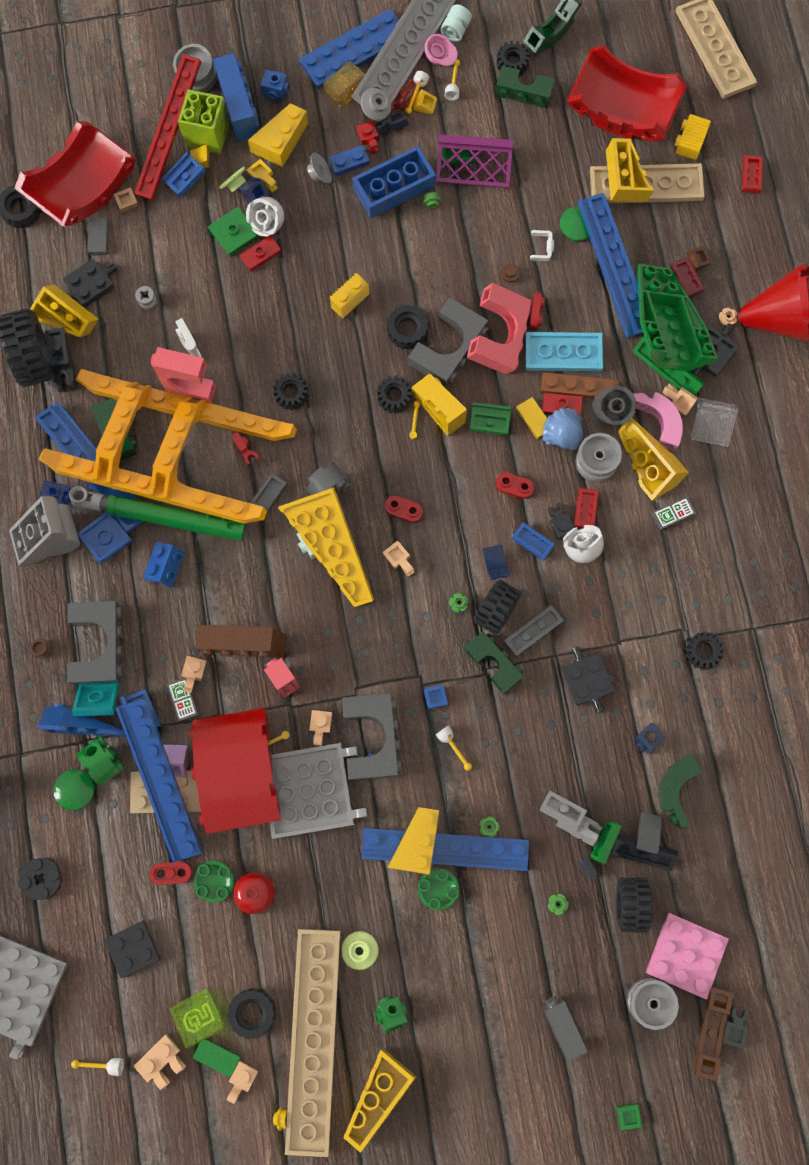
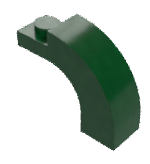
(553, 29)
(670, 787)

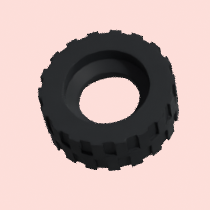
(17, 220)
(407, 312)
(268, 1013)

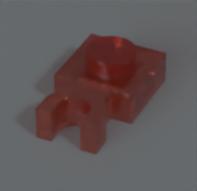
(403, 96)

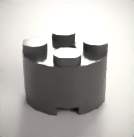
(624, 408)
(328, 478)

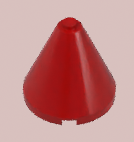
(781, 307)

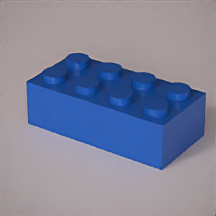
(236, 96)
(394, 182)

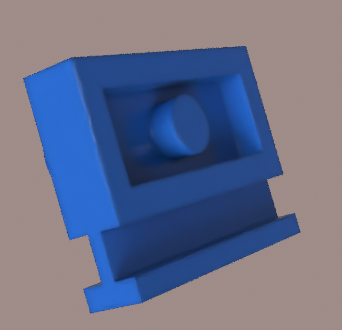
(183, 174)

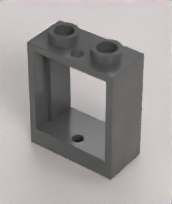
(564, 1028)

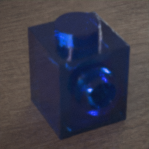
(253, 189)
(56, 490)

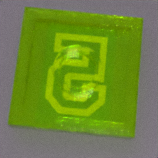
(197, 1018)

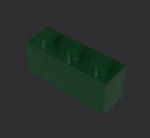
(103, 413)

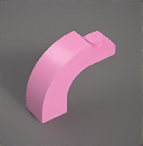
(667, 416)

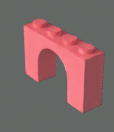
(515, 312)
(183, 374)

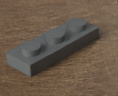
(533, 631)

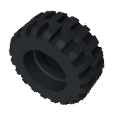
(25, 347)

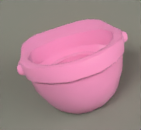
(440, 50)

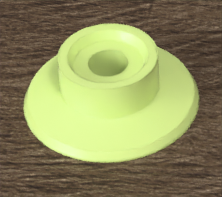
(235, 180)
(370, 950)

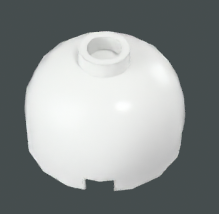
(265, 216)
(584, 544)

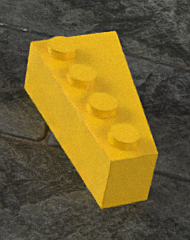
(382, 1093)

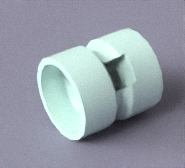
(456, 23)

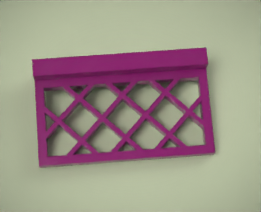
(474, 144)

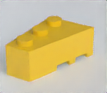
(279, 135)
(625, 173)
(60, 310)
(440, 404)
(417, 844)

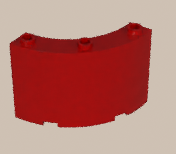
(619, 104)
(79, 177)
(234, 771)

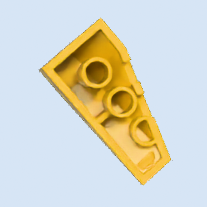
(655, 465)

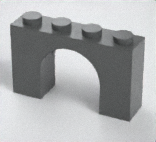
(446, 366)
(107, 666)
(385, 762)

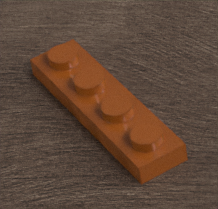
(574, 385)

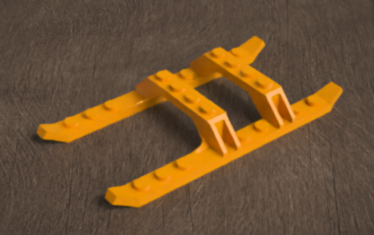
(164, 481)

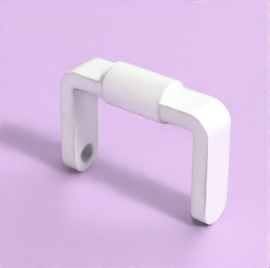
(550, 245)

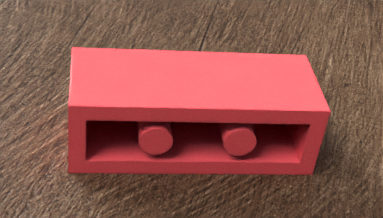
(281, 677)

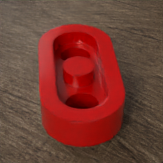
(536, 318)
(514, 486)
(403, 508)
(171, 873)

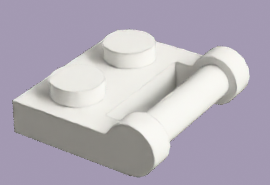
(186, 338)

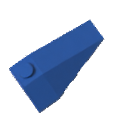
(61, 721)

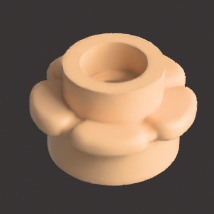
(724, 320)

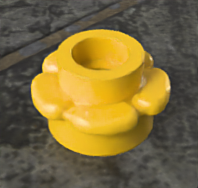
(280, 1119)

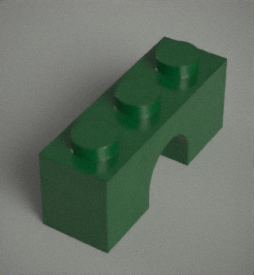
(537, 93)
(484, 648)

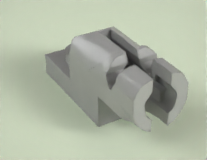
(571, 818)

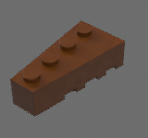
(240, 641)

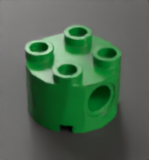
(100, 760)

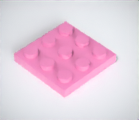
(687, 955)

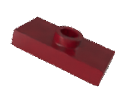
(687, 277)

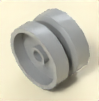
(207, 73)
(598, 457)
(659, 1014)

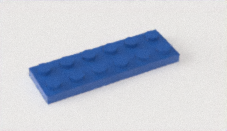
(356, 45)

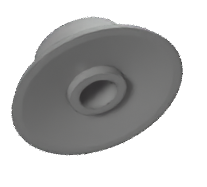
(371, 108)
(319, 169)

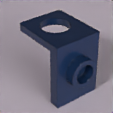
(495, 562)
(642, 744)

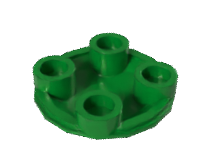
(573, 225)
(73, 789)
(213, 881)
(438, 889)

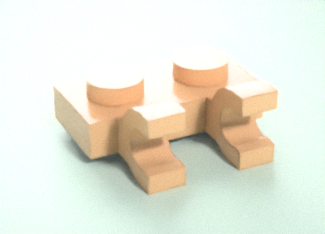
(161, 1054)

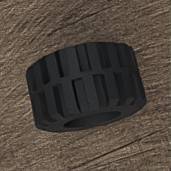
(497, 606)
(634, 905)

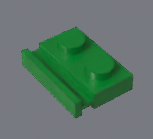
(490, 419)

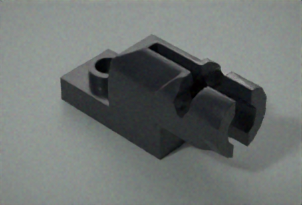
(60, 359)

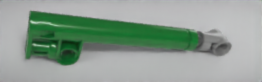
(158, 514)

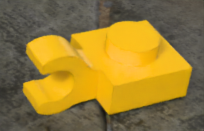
(262, 171)

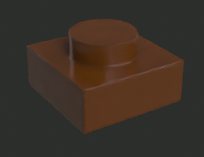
(699, 257)

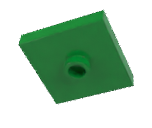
(233, 231)

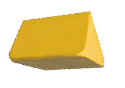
(424, 102)
(201, 155)

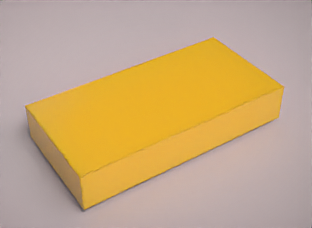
(532, 416)

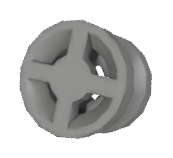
(146, 302)

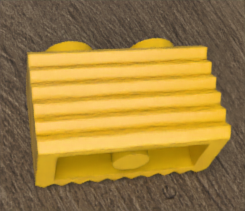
(693, 136)
(349, 295)

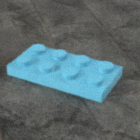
(563, 351)

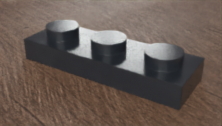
(626, 848)

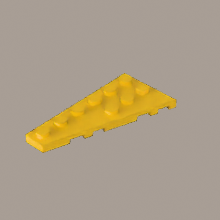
(327, 535)

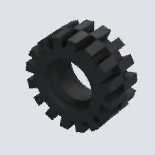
(513, 50)
(287, 381)
(390, 384)
(713, 642)

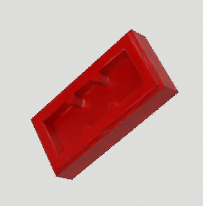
(752, 174)
(260, 253)
(556, 401)
(586, 507)

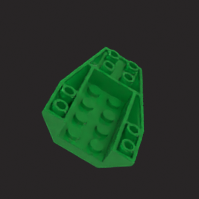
(671, 322)

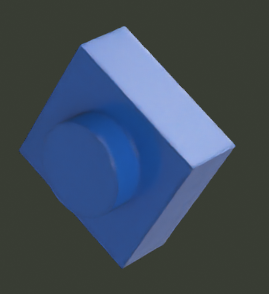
(435, 697)

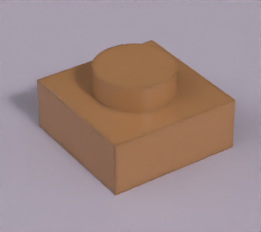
(126, 200)

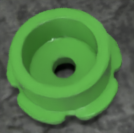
(431, 200)
(459, 607)
(494, 826)
(558, 910)

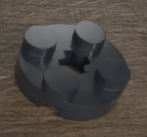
(28, 881)

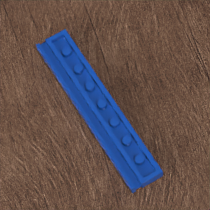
(612, 261)
(74, 442)
(159, 779)
(453, 849)

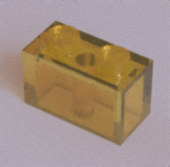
(343, 84)

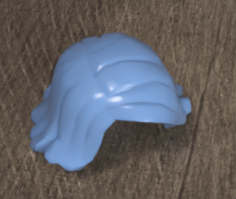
(563, 429)

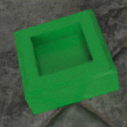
(629, 1116)

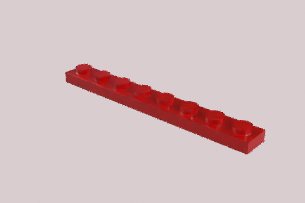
(167, 128)

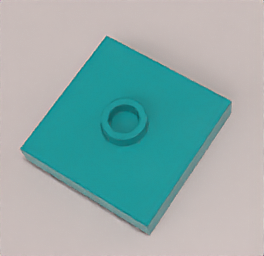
(96, 699)

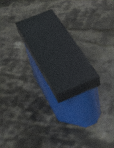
(589, 867)

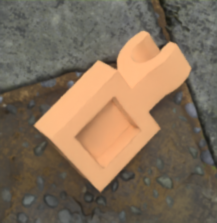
(681, 399)
(397, 557)
(193, 671)
(320, 724)
(242, 1079)

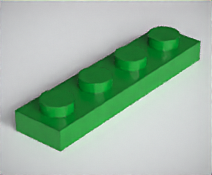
(675, 377)

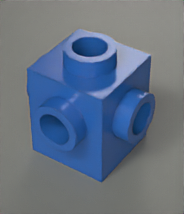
(274, 85)

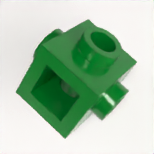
(391, 1014)

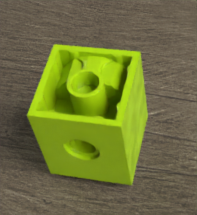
(204, 121)

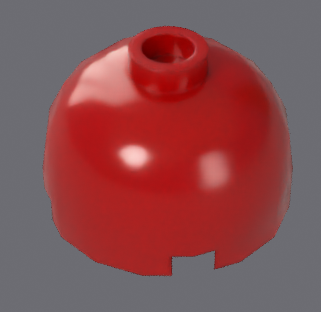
(254, 893)

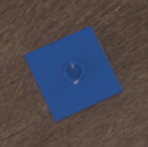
(104, 537)

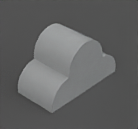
(44, 532)

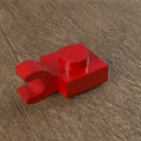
(368, 135)
(242, 444)

